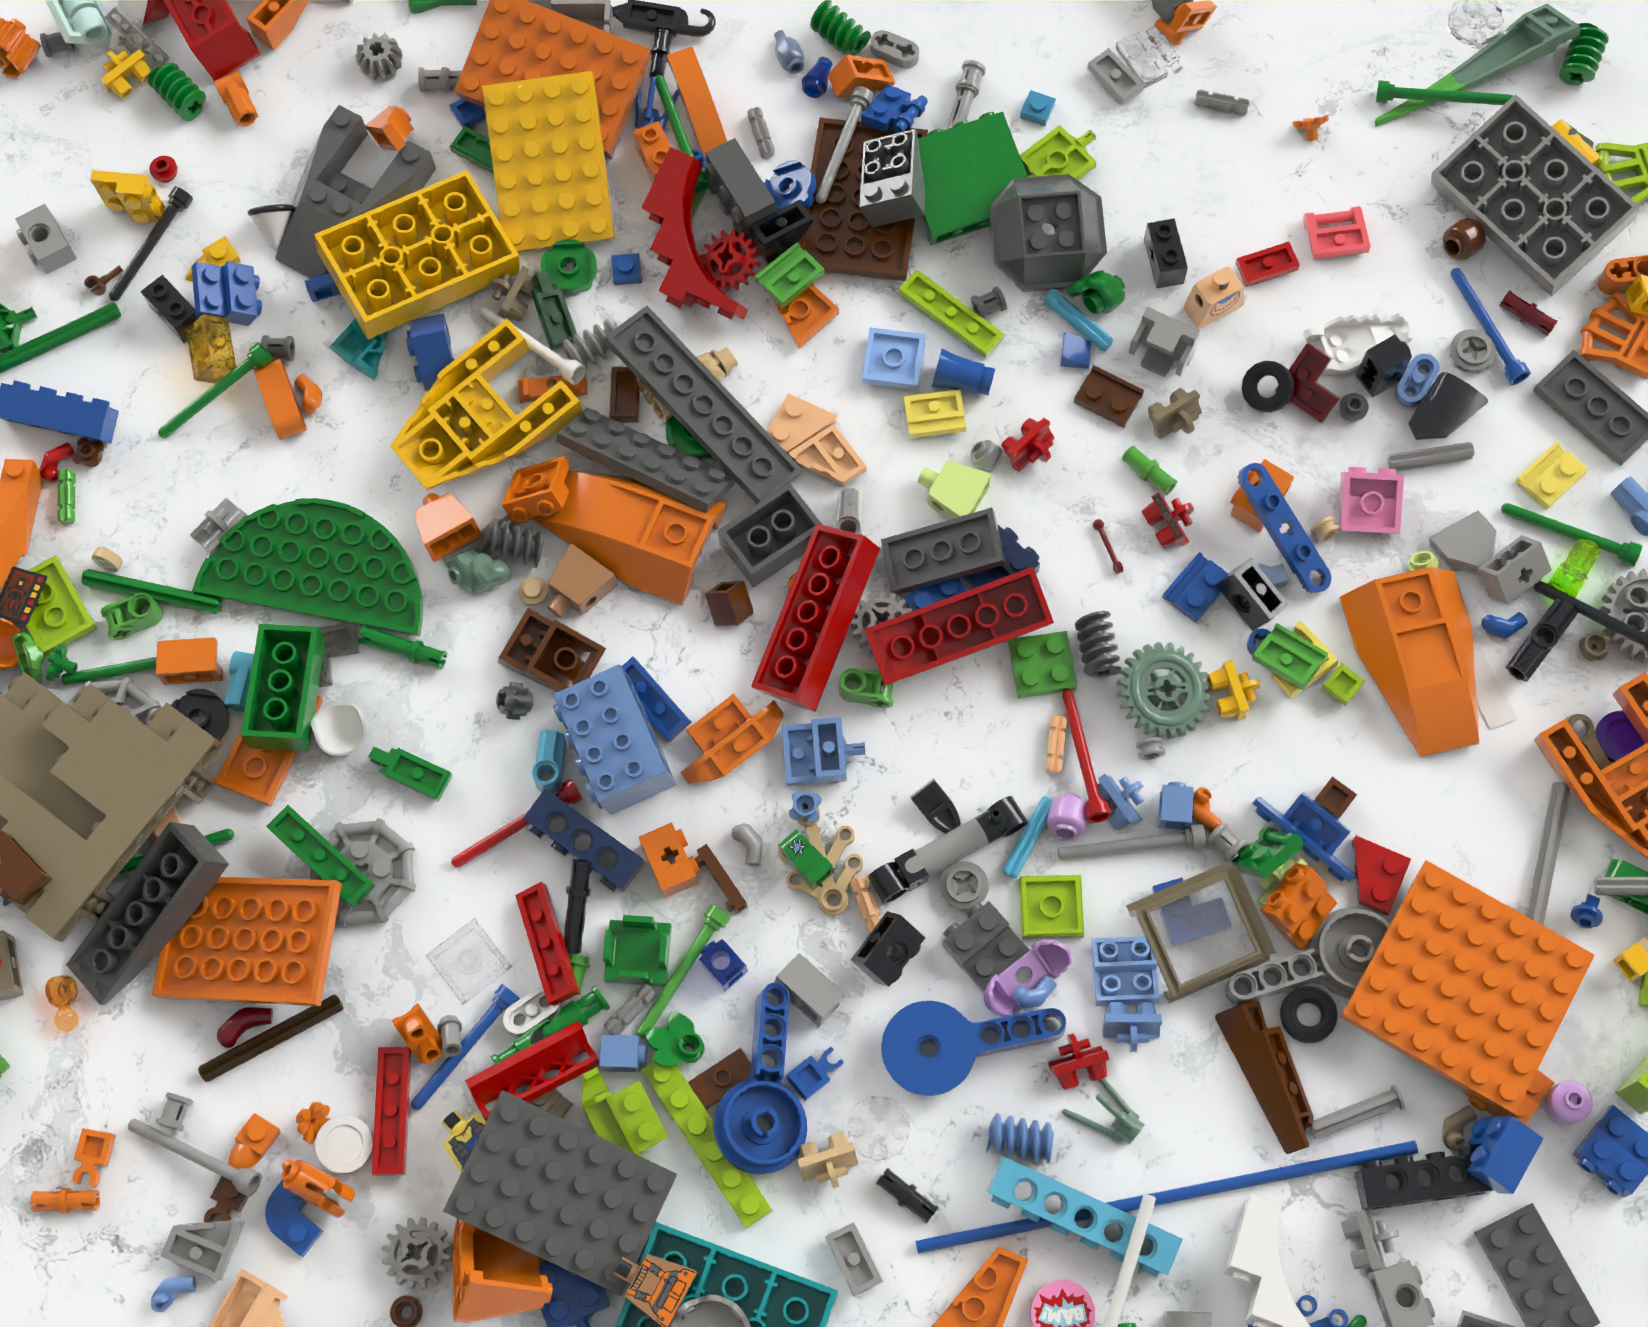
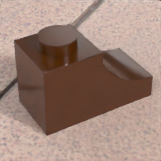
(19, 873)

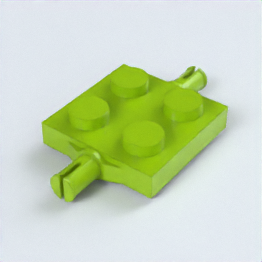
(1059, 155)

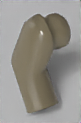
(1453, 1127)

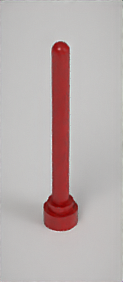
(567, 793)
(1097, 808)

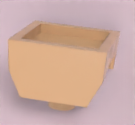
(250, 1304)

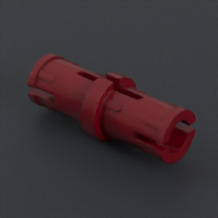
(1528, 313)

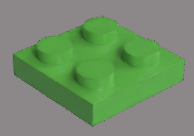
(1042, 664)

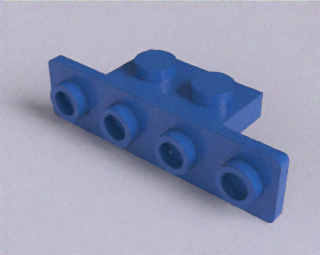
(1316, 826)

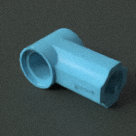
(240, 672)
(549, 759)

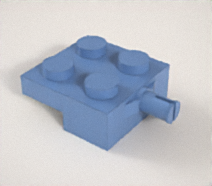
(817, 752)

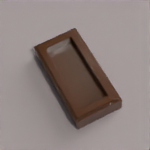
(624, 396)

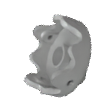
(710, 1312)

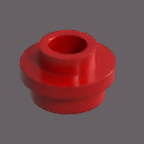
(163, 175)

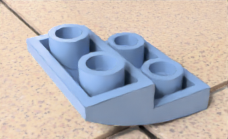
(1124, 971)

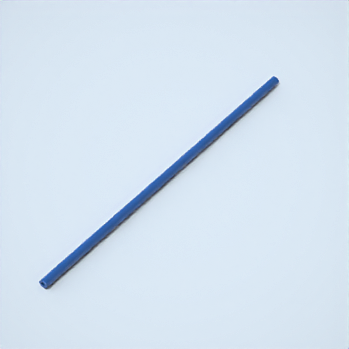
(1178, 1194)

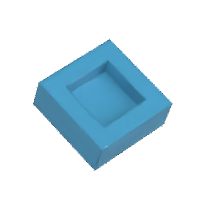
(1037, 108)

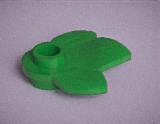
(671, 1039)

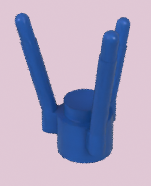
(650, 114)

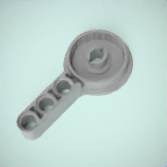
(1325, 960)

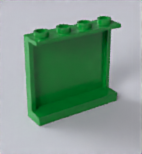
(966, 173)

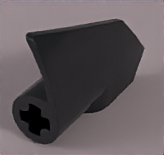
(1445, 407)

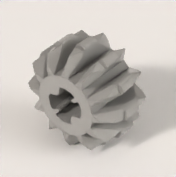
(379, 56)

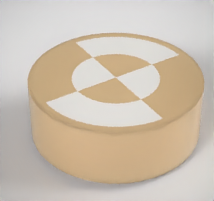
(107, 559)

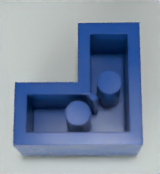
(431, 345)
(1502, 1152)

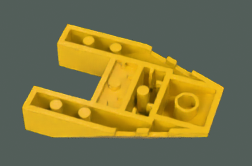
(467, 424)

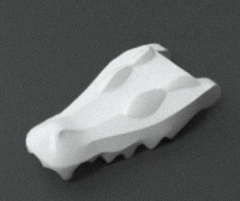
(1351, 336)

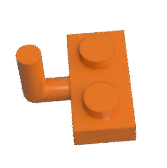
(1186, 18)

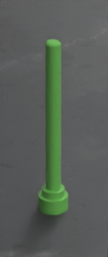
(714, 920)

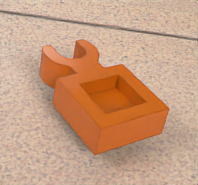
(92, 1150)

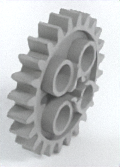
(1619, 600)

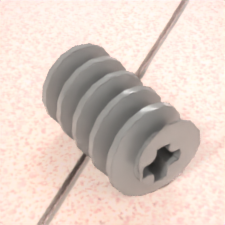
(590, 345)

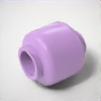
(1067, 817)
(1569, 1102)

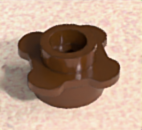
(91, 459)

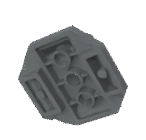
(1039, 259)

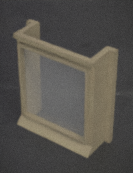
(1202, 930)

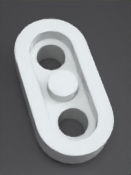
(531, 1009)

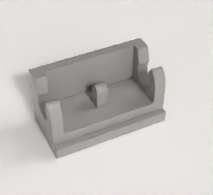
(810, 990)

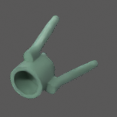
(1126, 1124)

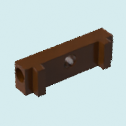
(735, 899)

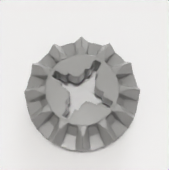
(1479, 342)
(962, 871)

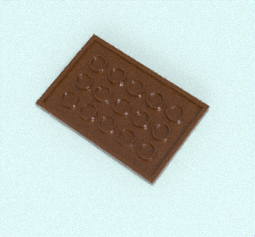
(840, 232)

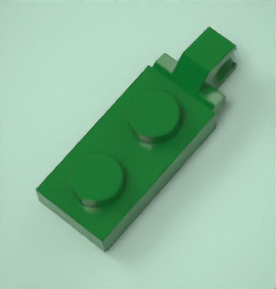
(412, 771)

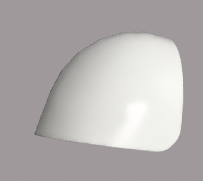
(339, 728)

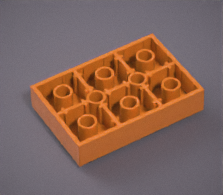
(533, 42)

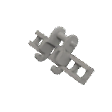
(128, 35)

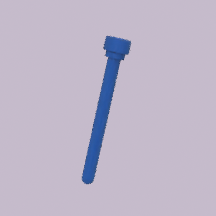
(1515, 369)
(502, 1000)

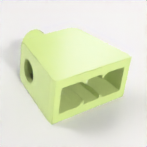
(955, 489)

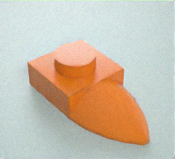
(252, 1142)

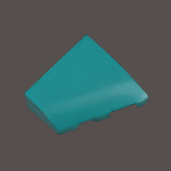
(358, 350)

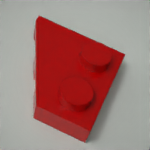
(1378, 874)

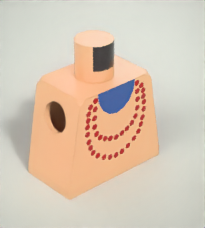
(1218, 294)

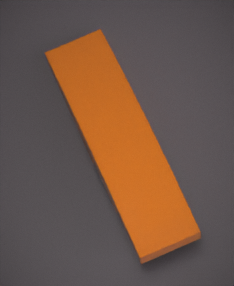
(696, 99)

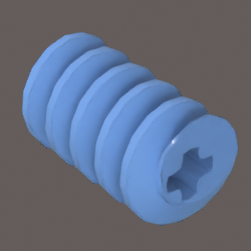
(1020, 1137)

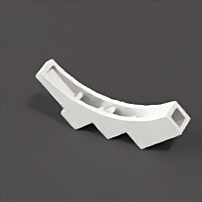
(1257, 1262)

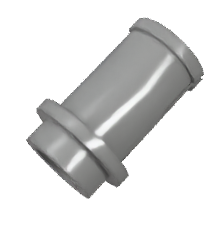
(450, 1030)

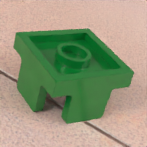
(637, 951)

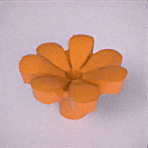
(1310, 126)
(312, 1120)

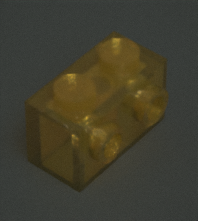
(210, 348)

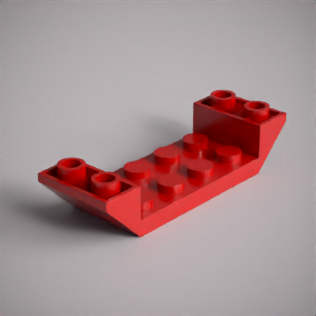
(213, 35)

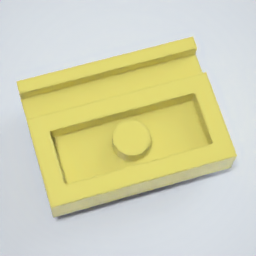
(934, 414)
(1551, 475)

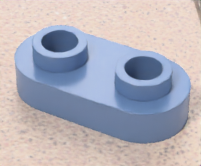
(1416, 381)

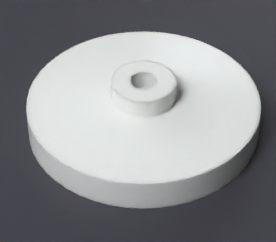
(344, 1144)

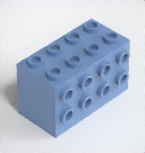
(613, 740)

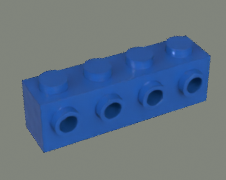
(58, 413)

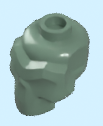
(478, 571)

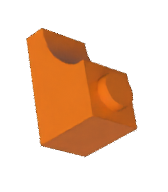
(859, 71)
(390, 128)

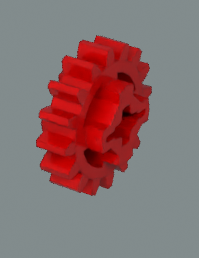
(728, 256)

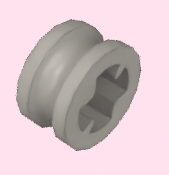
(1150, 748)

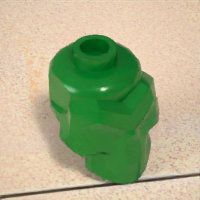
(1099, 291)

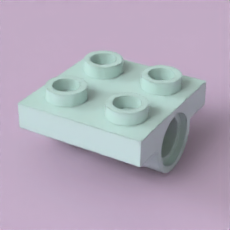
(81, 21)

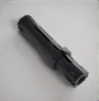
(576, 910)

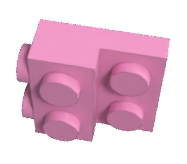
(1371, 500)

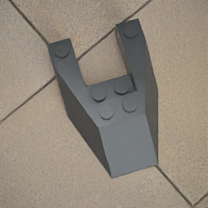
(330, 197)

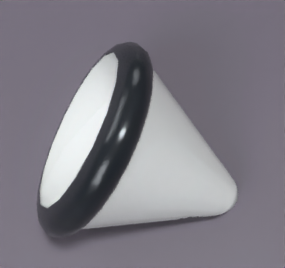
(272, 221)

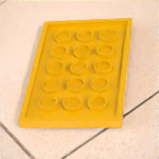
(549, 160)

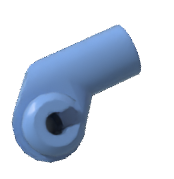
(1034, 997)
(169, 1290)

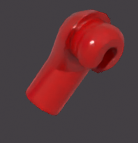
(51, 459)

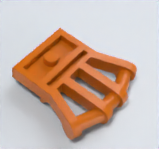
(1632, 351)

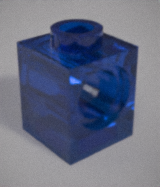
(726, 977)

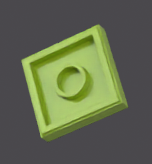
(1051, 906)

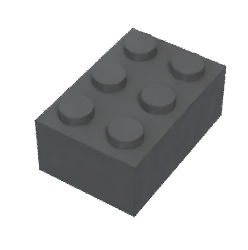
(738, 186)
(769, 534)

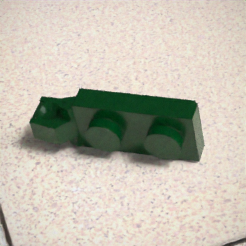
(552, 310)

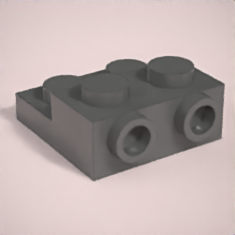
(983, 944)

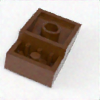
(550, 652)

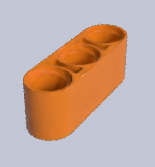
(280, 399)

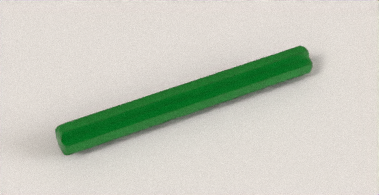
(59, 336)
(158, 592)

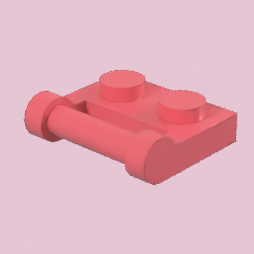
(1337, 240)

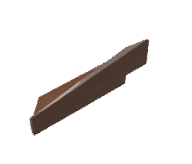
(1269, 1071)

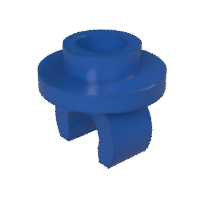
(1586, 914)

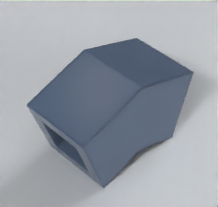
(1276, 574)

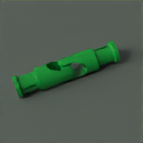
(567, 1015)

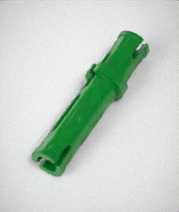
(414, 651)

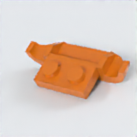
(729, 738)

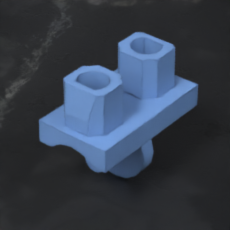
(1125, 812)
(1132, 1027)

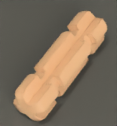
(1056, 744)
(865, 902)

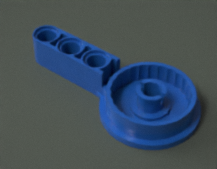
(957, 1043)
(763, 1097)

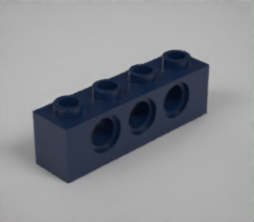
(550, 807)

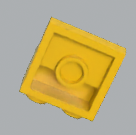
(129, 193)

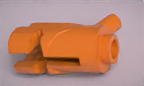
(311, 1182)

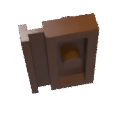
(1108, 396)

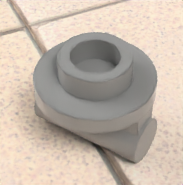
(985, 455)

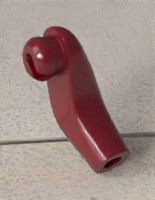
(241, 1022)

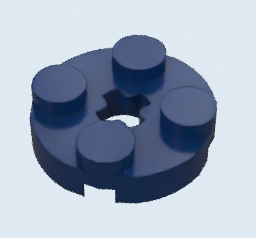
(792, 173)

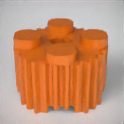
(16, 48)

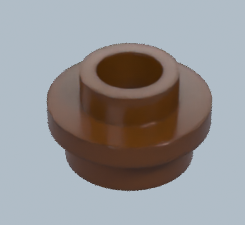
(397, 1307)

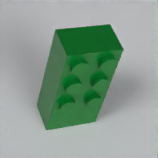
(283, 687)

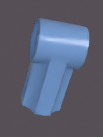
(1634, 502)

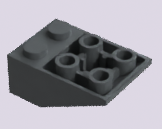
(892, 179)

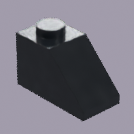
(780, 230)

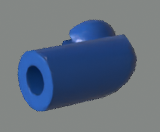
(1501, 627)

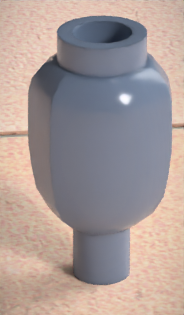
(789, 53)

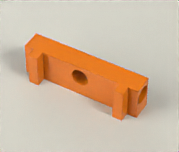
(532, 389)

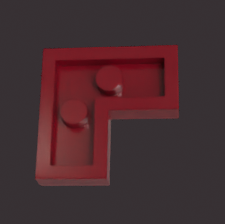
(1307, 392)

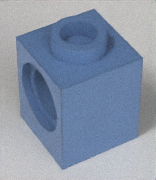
(1175, 806)
(621, 1053)

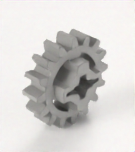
(876, 610)
(425, 1264)

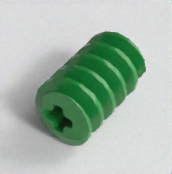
(838, 30)
(1584, 55)
(177, 90)

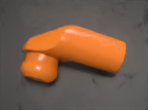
(312, 394)

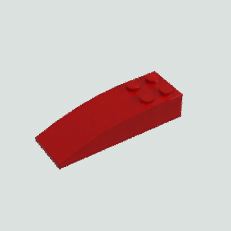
(959, 626)

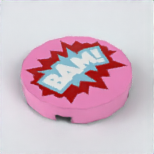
(1062, 1305)

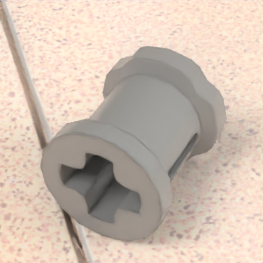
(1222, 832)
(174, 1111)

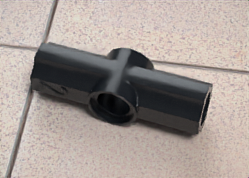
(1532, 652)

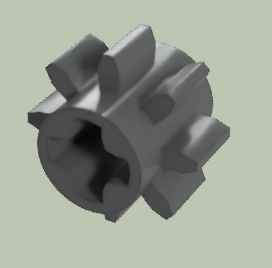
(514, 700)

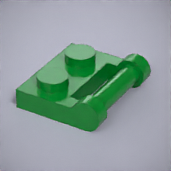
(1261, 859)

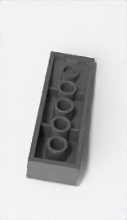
(147, 910)

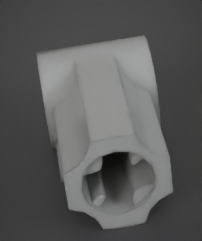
(849, 510)

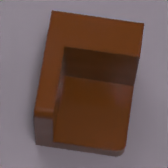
(729, 603)

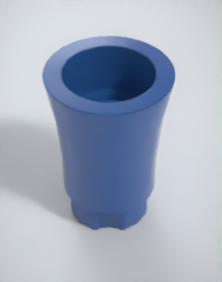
(962, 374)

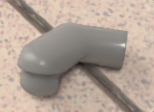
(750, 838)

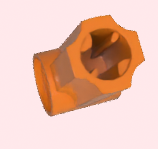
(235, 94)

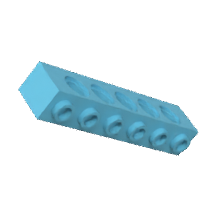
(1009, 1174)

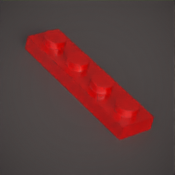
(547, 944)
(391, 1111)

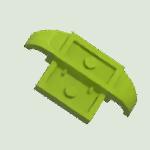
(623, 1117)

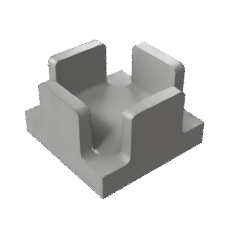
(1166, 342)

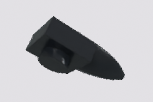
(936, 806)

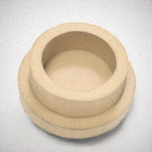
(533, 591)

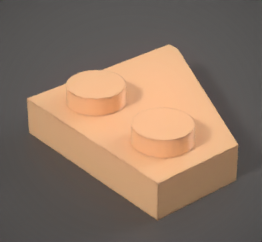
(798, 422)
(830, 457)

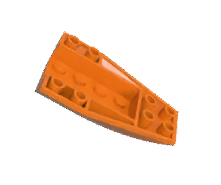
(634, 531)
(1419, 654)

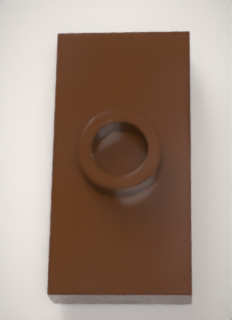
(720, 1078)

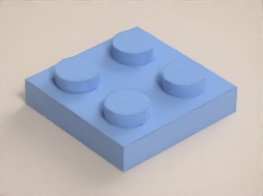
(893, 358)

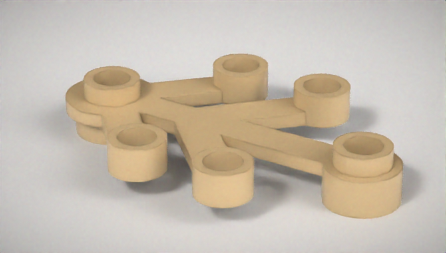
(829, 887)

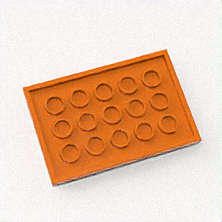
(253, 943)

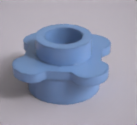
(799, 799)

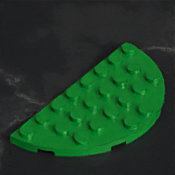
(318, 563)

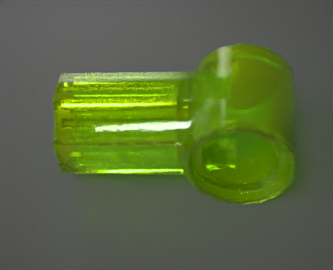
(1573, 572)

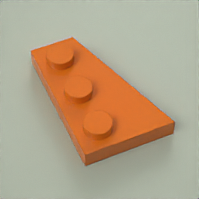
(807, 314)
(988, 1294)

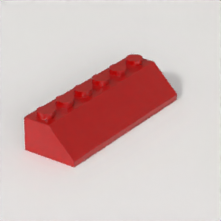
(816, 616)

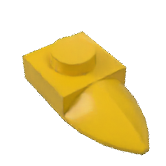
(216, 254)

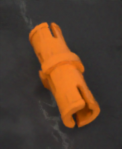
(65, 1200)

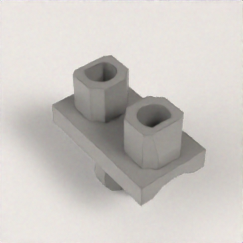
(217, 524)
(1363, 1226)

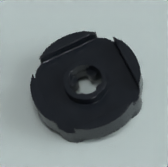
(213, 710)

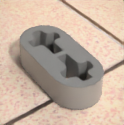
(894, 49)

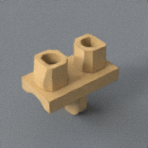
(828, 1163)

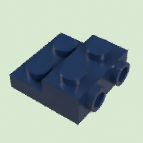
(1015, 558)

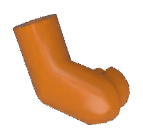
(1201, 809)

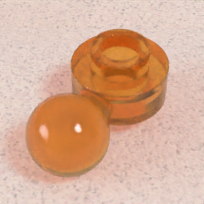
(62, 992)

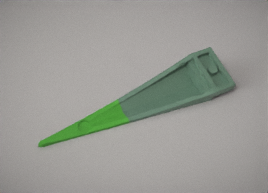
(1522, 42)

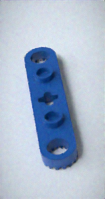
(1274, 512)

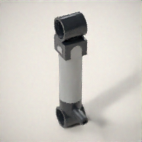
(916, 866)

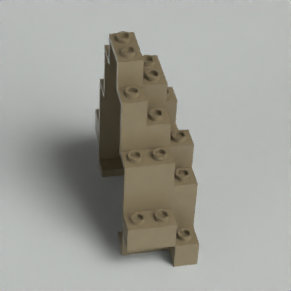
(89, 790)

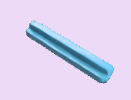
(1078, 320)
(1028, 839)

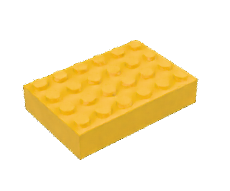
(417, 254)

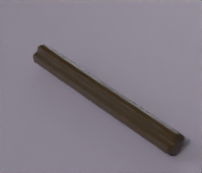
(270, 1038)

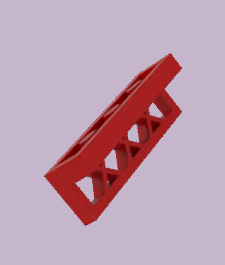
(530, 1067)

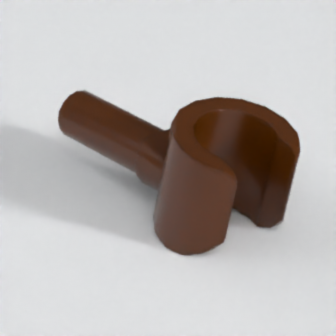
(100, 288)

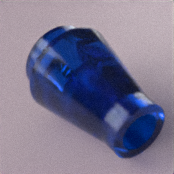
(816, 80)

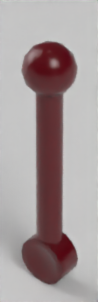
(1098, 525)

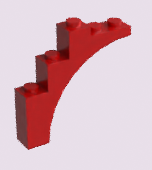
(671, 206)

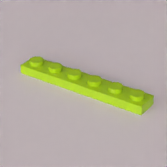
(698, 1129)

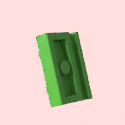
(789, 275)
(1290, 656)

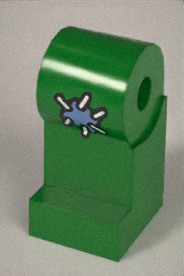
(806, 859)

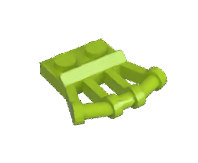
(1639, 162)

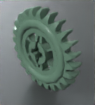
(1146, 702)

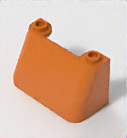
(493, 1277)

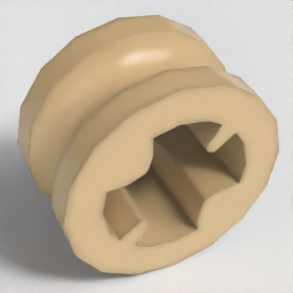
(1325, 529)

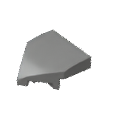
(1466, 542)

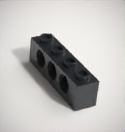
(1376, 1195)

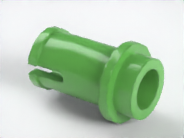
(579, 965)

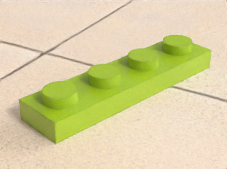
(951, 313)

